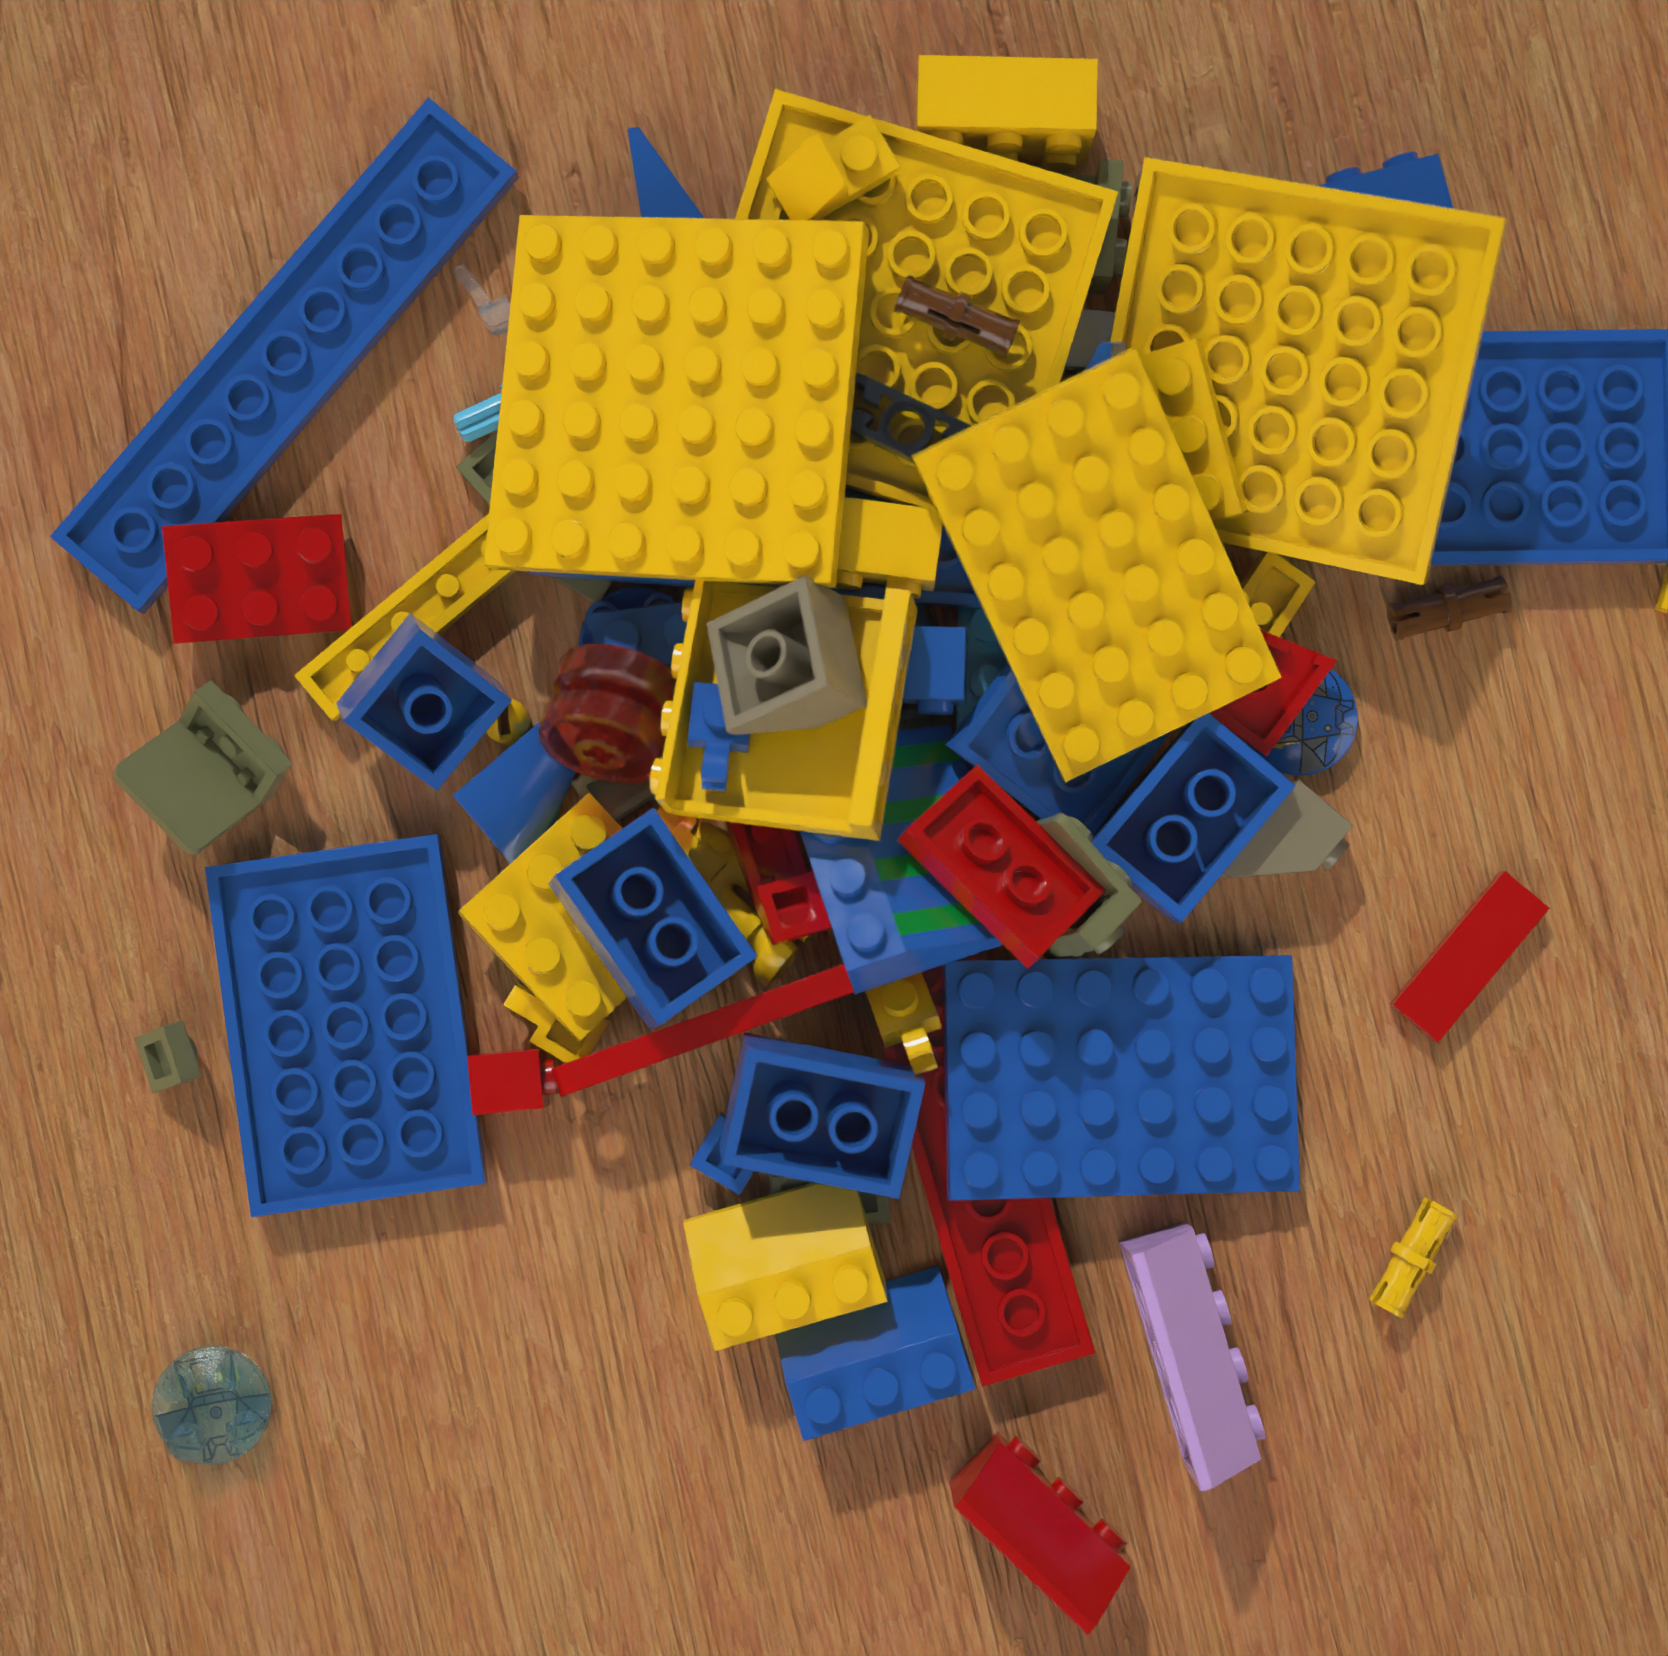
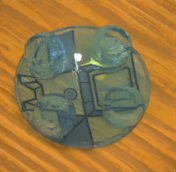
(211, 1405)

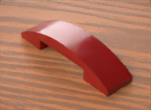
(778, 882)

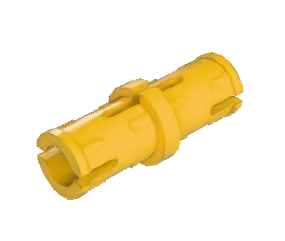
(1413, 1257)

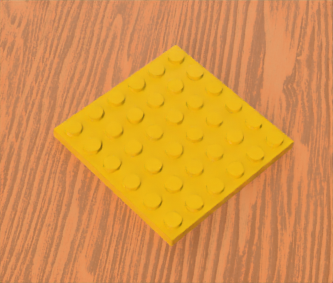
(963, 224)
(1332, 347)
(678, 398)

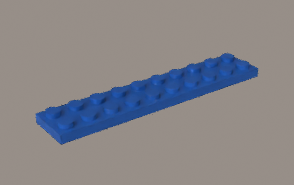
(288, 351)

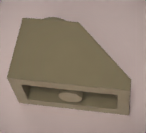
(1294, 838)

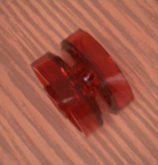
(607, 712)

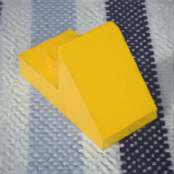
(833, 172)

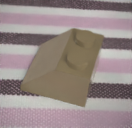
(787, 660)

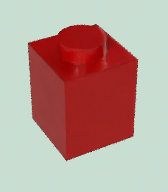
(510, 1081)

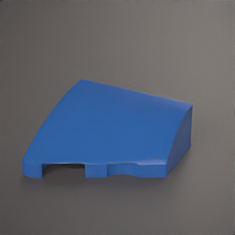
(517, 795)

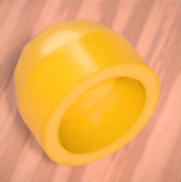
(519, 724)

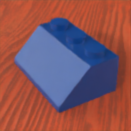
(876, 1358)

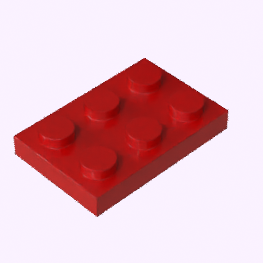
(257, 578)
(1001, 865)

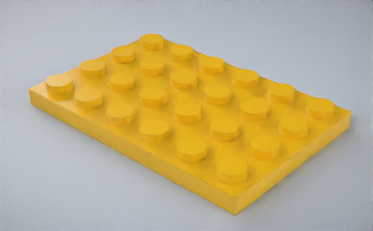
(1097, 564)

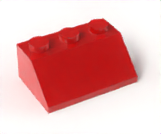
(1041, 1529)

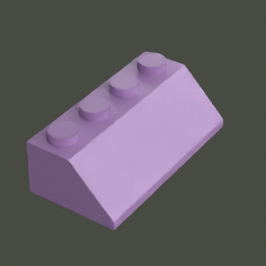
(1192, 1353)

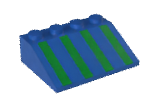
(879, 898)

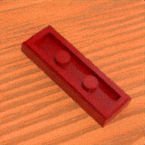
(1469, 956)

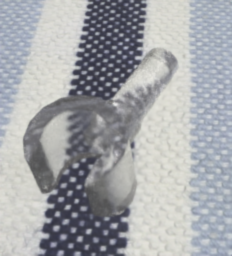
(493, 312)

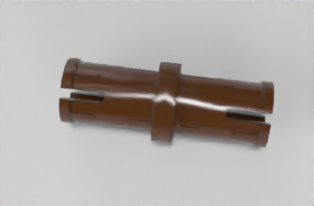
(956, 315)
(1449, 608)

